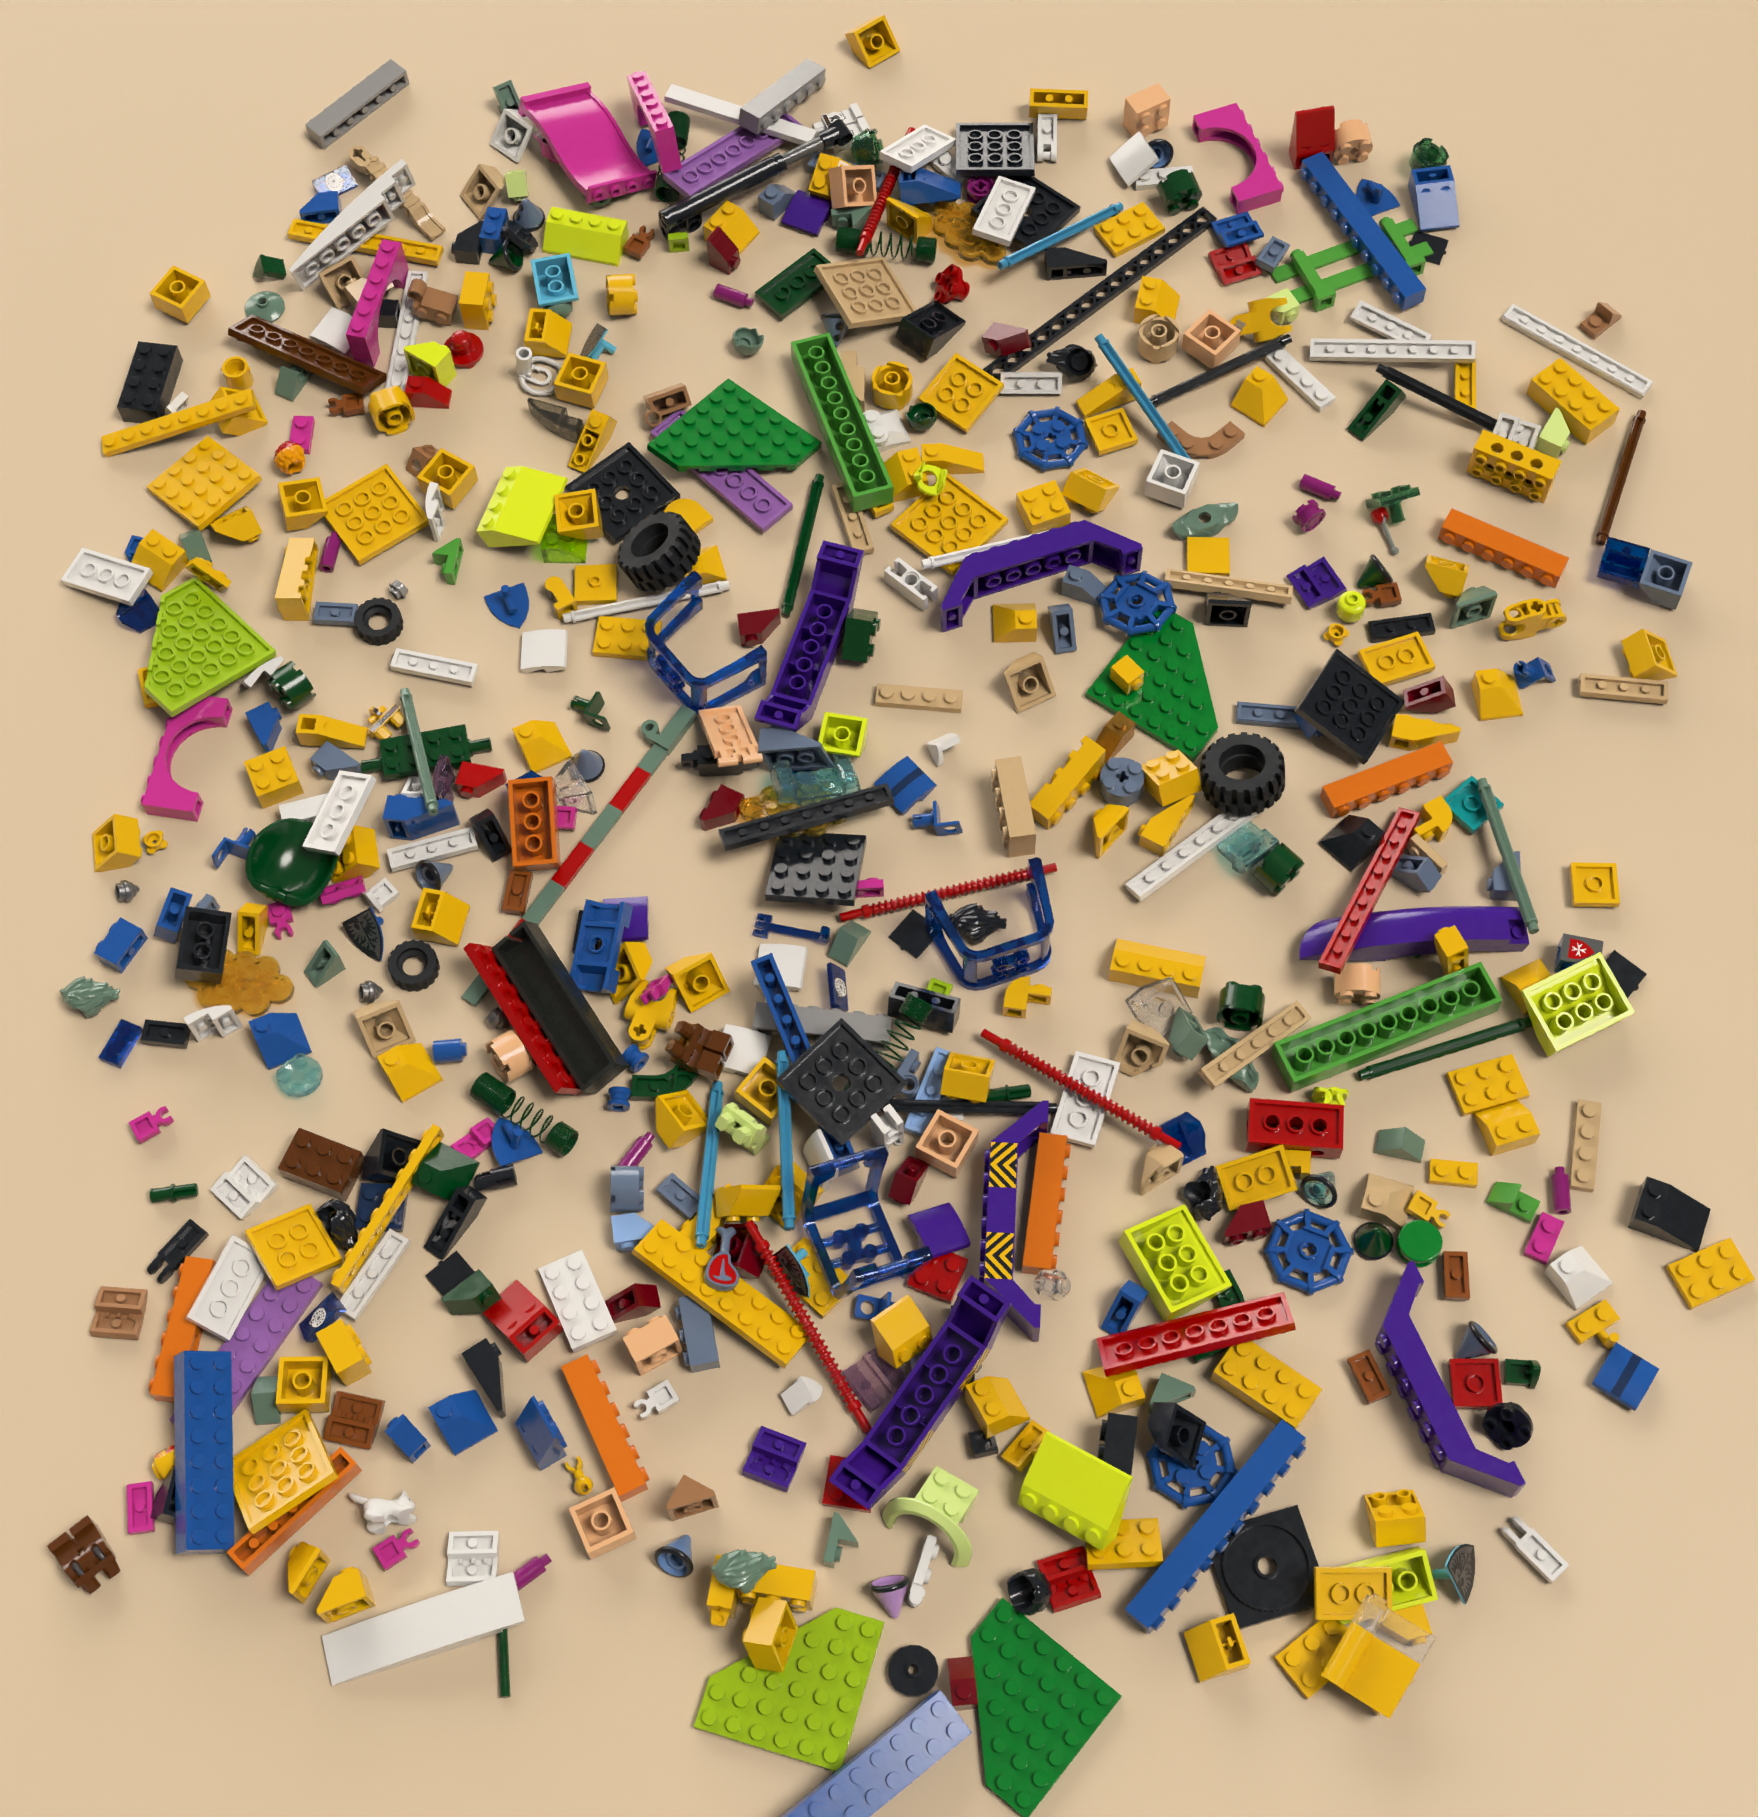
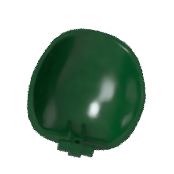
(285, 869)

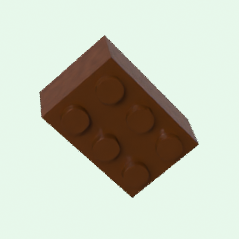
(322, 1164)

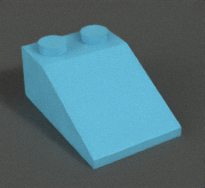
(554, 280)

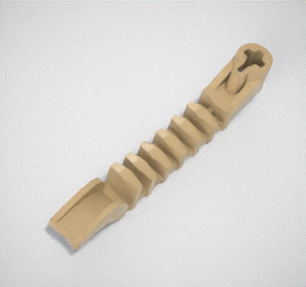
(418, 212)

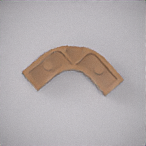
(1210, 446)

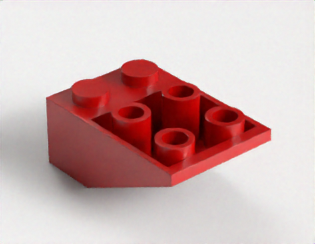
(1312, 133)
(523, 1320)

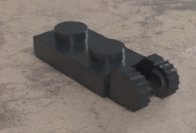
(176, 1250)

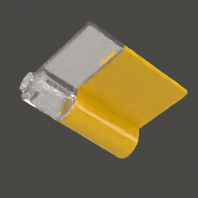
(1378, 1656)

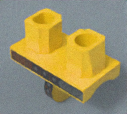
(392, 716)

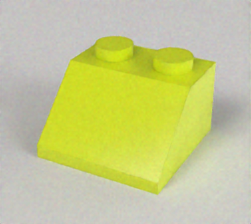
(431, 361)
(843, 734)

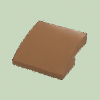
(119, 1312)

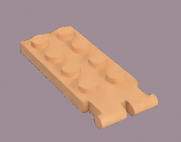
(729, 735)

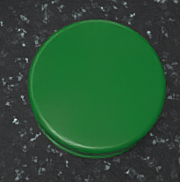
(1419, 1243)

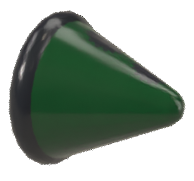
(508, 256)
(1374, 574)
(1373, 1241)

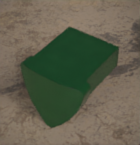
(269, 267)
(1521, 1372)

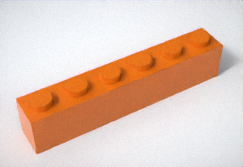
(1503, 548)
(1386, 779)
(1044, 1203)
(180, 1333)
(604, 1427)
(256, 1548)

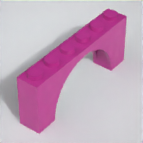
(650, 111)
(1230, 126)
(362, 332)
(163, 794)

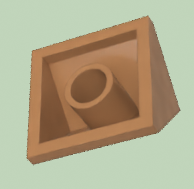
(690, 1499)

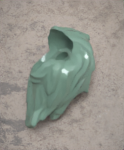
(88, 995)
(742, 1569)

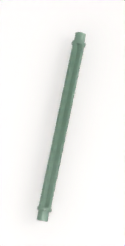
(419, 752)
(1508, 856)

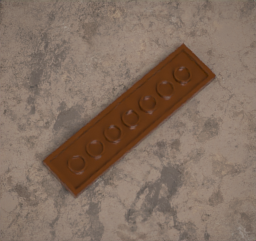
(307, 354)

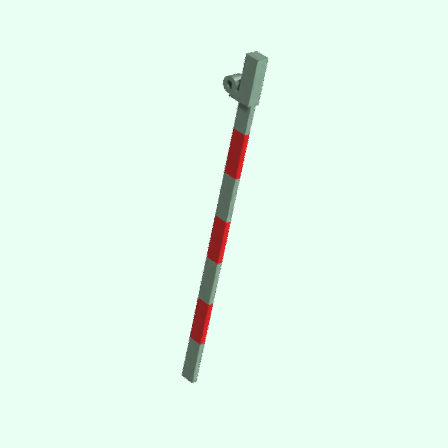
(662, 745)

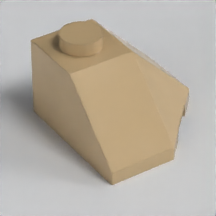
(1140, 1049)
(1160, 1165)

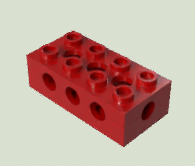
(1304, 1117)

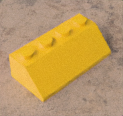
(1144, 964)

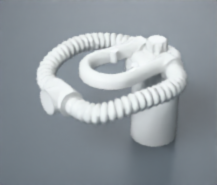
(525, 368)

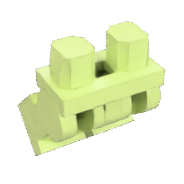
(742, 1128)

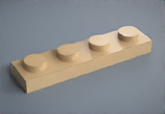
(852, 521)
(1623, 688)
(919, 698)
(1585, 1145)

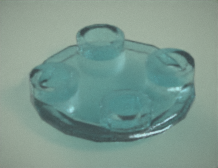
(299, 1076)

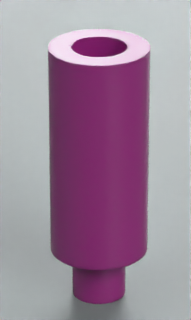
(732, 296)
(1319, 487)
(330, 553)
(637, 1151)
(1561, 1192)
(531, 1570)

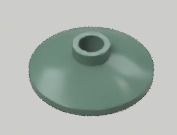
(265, 305)

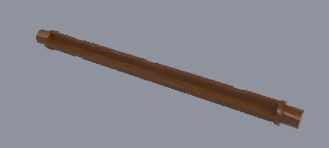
(1603, 533)

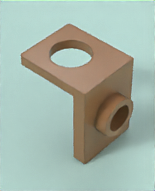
(423, 455)

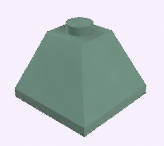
(1473, 606)

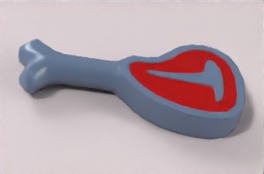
(719, 1271)

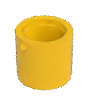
(237, 373)

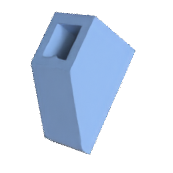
(629, 1230)

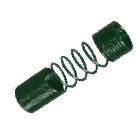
(681, 124)
(848, 240)
(915, 1009)
(499, 1099)

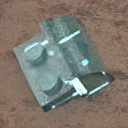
(1247, 847)

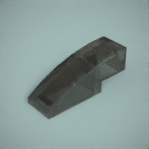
(556, 419)

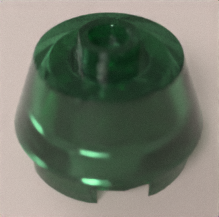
(866, 148)
(1427, 154)

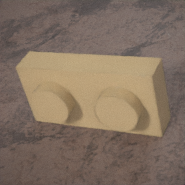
(1420, 848)

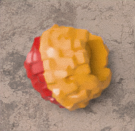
(289, 458)

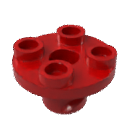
(950, 285)
(465, 348)

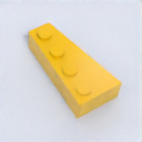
(297, 579)
(1068, 783)

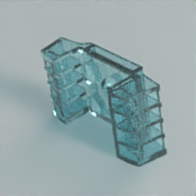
(814, 786)

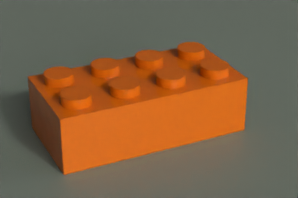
(534, 823)

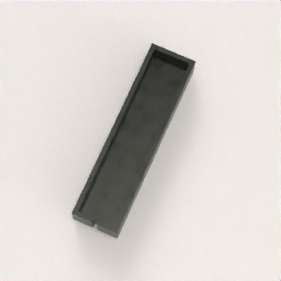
(560, 1007)

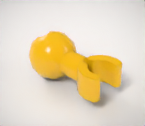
(581, 1481)

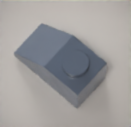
(774, 200)
(1082, 585)
(1062, 628)
(331, 760)
(1417, 873)
(1499, 883)

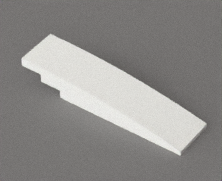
(355, 224)
(423, 1629)

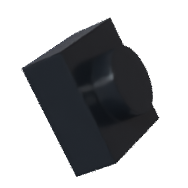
(981, 1446)

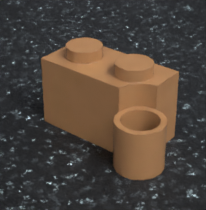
(432, 303)
(665, 402)

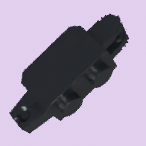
(707, 764)

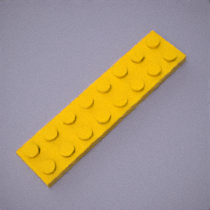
(740, 1309)

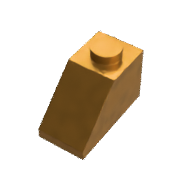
(1116, 734)

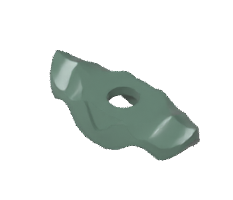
(1191, 526)
(1218, 1044)

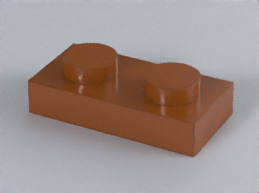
(517, 892)
(1455, 1275)
(1369, 1377)

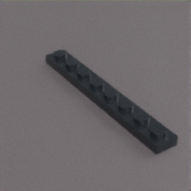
(806, 817)

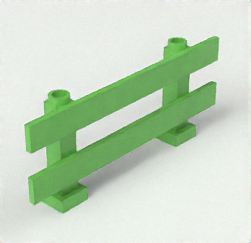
(1324, 290)

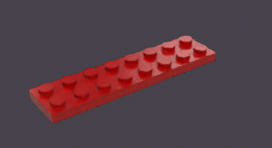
(522, 1019)
(1195, 1334)

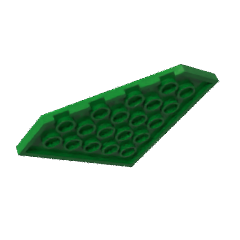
(733, 433)
(1175, 694)
(1032, 1706)

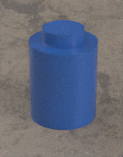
(449, 1050)

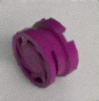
(978, 188)
(1309, 516)

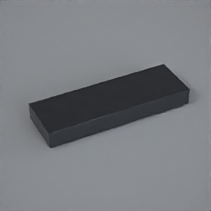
(1392, 628)

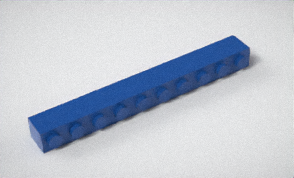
(1362, 231)
(791, 1031)
(1215, 1526)

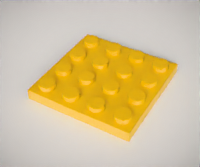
(204, 483)
(374, 514)
(949, 522)
(281, 1471)

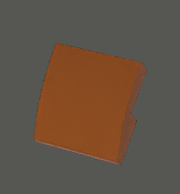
(354, 1420)

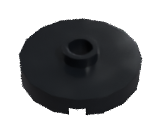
(520, 236)
(916, 1684)

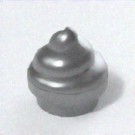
(126, 890)
(369, 991)
(497, 1019)

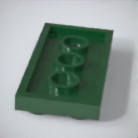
(792, 285)

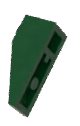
(1377, 410)

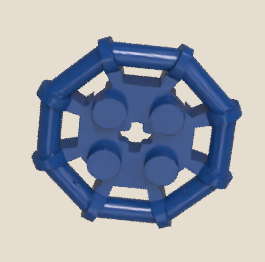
(1052, 428)
(1137, 613)
(1312, 1264)
(1197, 1478)

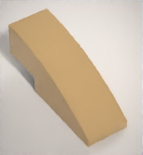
(855, 374)

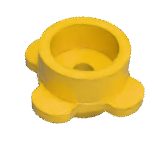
(1336, 629)
(153, 836)

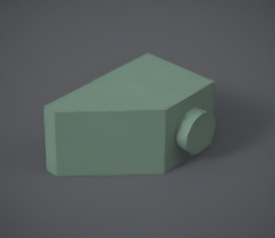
(1187, 1035)

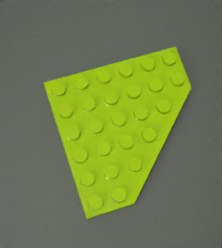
(199, 647)
(810, 1705)

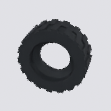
(374, 607)
(414, 982)

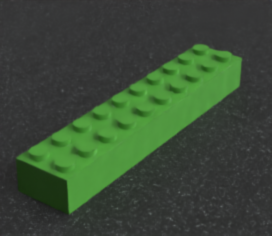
(842, 422)
(1386, 1026)

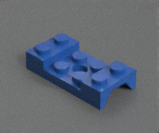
(593, 968)

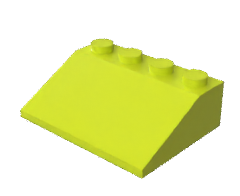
(520, 507)
(1575, 1004)
(1174, 1262)
(1075, 1491)

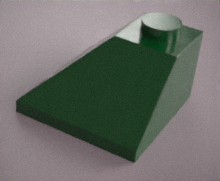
(445, 1171)

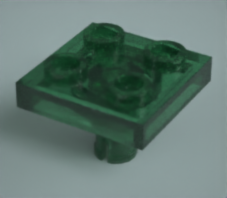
(1393, 499)

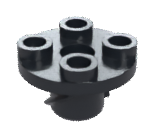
(1508, 1425)

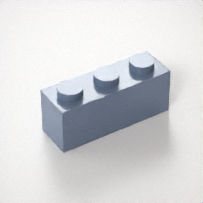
(697, 1335)

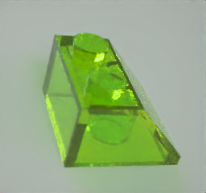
(561, 548)

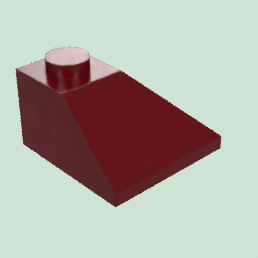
(743, 1253)

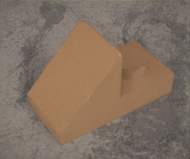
(1600, 320)

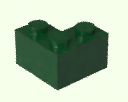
(859, 630)

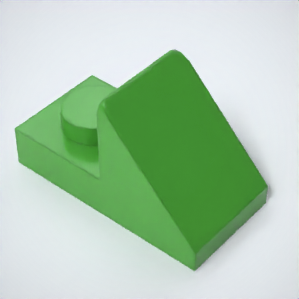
(450, 558)
(1512, 1201)

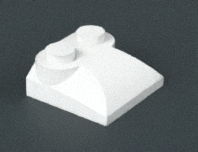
(887, 429)

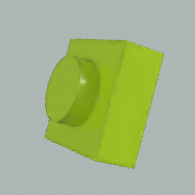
(678, 242)
(940, 986)

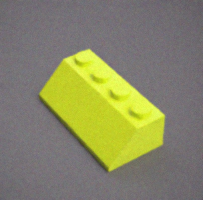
(585, 236)
(1410, 1577)

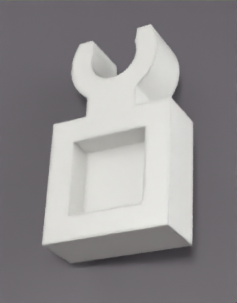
(660, 1398)

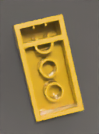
(783, 1583)

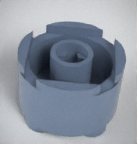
(1121, 781)
(627, 1189)

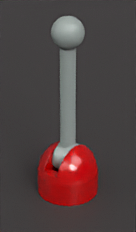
(1380, 517)

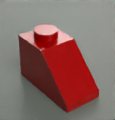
(427, 393)
(478, 779)

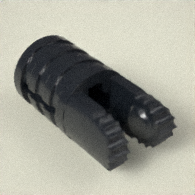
(496, 1178)

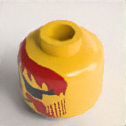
(163, 1462)

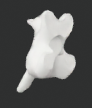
(382, 1512)

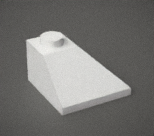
(512, 134)
(1577, 1277)

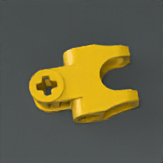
(1259, 319)
(1532, 617)
(649, 1017)

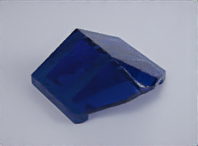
(141, 614)
(1189, 1132)

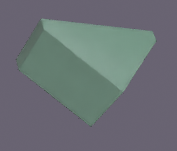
(195, 545)
(848, 942)
(324, 965)
(1400, 1144)
(1171, 1390)
(264, 1401)

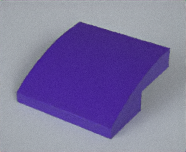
(807, 212)
(1317, 583)
(639, 921)
(939, 1229)
(774, 1459)

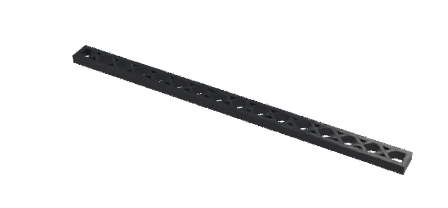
(1105, 287)

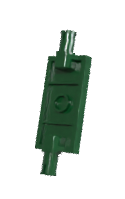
(398, 757)

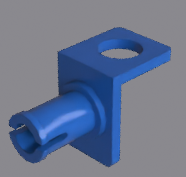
(1532, 672)
(933, 819)
(237, 848)
(878, 1304)

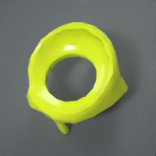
(940, 475)
(1330, 1095)

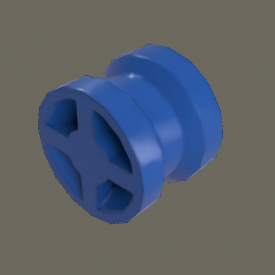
(635, 1058)
(619, 1099)

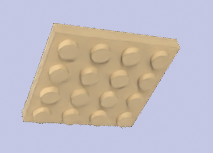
(865, 292)

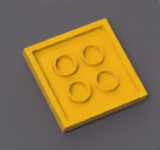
(961, 392)
(293, 1246)

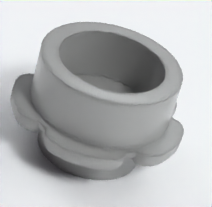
(398, 589)

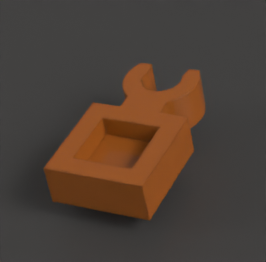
(639, 244)
(350, 404)
(1385, 594)

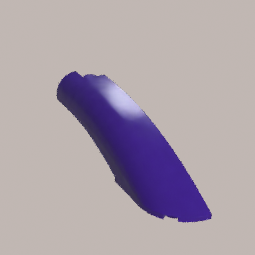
(1412, 932)

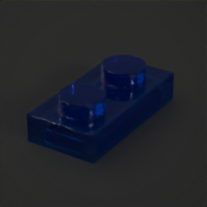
(120, 1043)

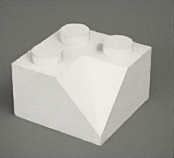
(1172, 478)

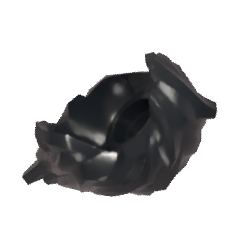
(1073, 362)
(977, 922)
(1204, 1194)
(339, 1223)

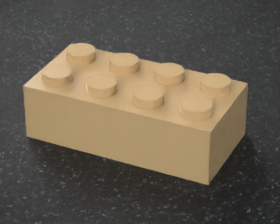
(1013, 806)

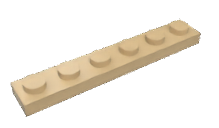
(1239, 587)
(1254, 1045)

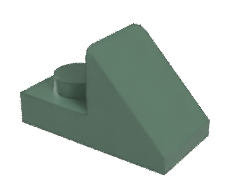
(506, 96)
(850, 217)
(291, 381)
(838, 1535)

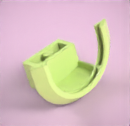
(943, 1502)

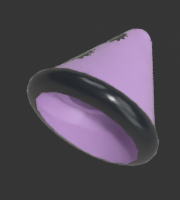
(890, 1592)

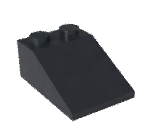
(929, 329)
(1669, 1214)

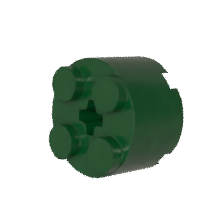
(1179, 191)
(291, 686)
(1278, 868)
(1241, 1006)

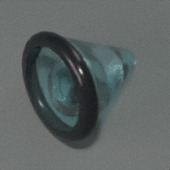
(1319, 1189)

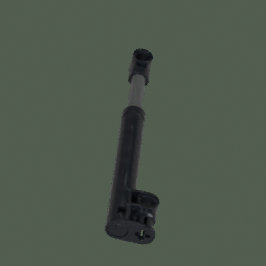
(687, 213)

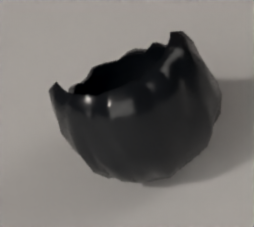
(1029, 1591)

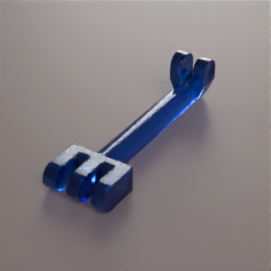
(767, 926)

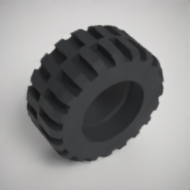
(659, 551)
(1238, 753)

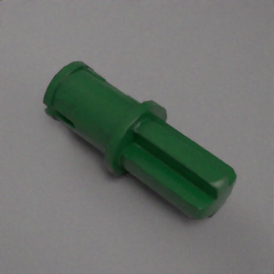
(1009, 1093)
(173, 1192)

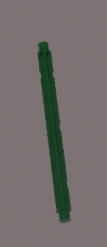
(802, 546)
(1445, 1048)

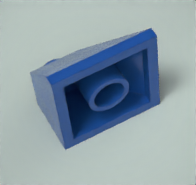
(279, 1037)
(463, 1420)

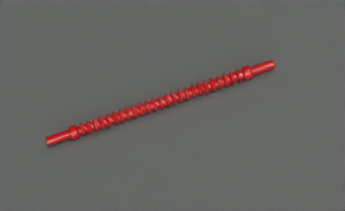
(879, 206)
(866, 910)
(1005, 1045)
(853, 1406)

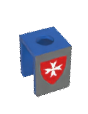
(1575, 949)

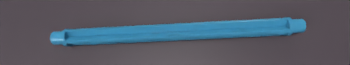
(1008, 261)
(1139, 395)
(786, 1153)
(709, 1166)

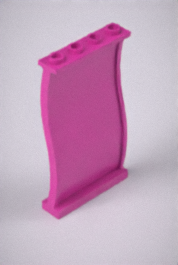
(587, 142)

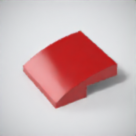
(1234, 264)
(1069, 1579)

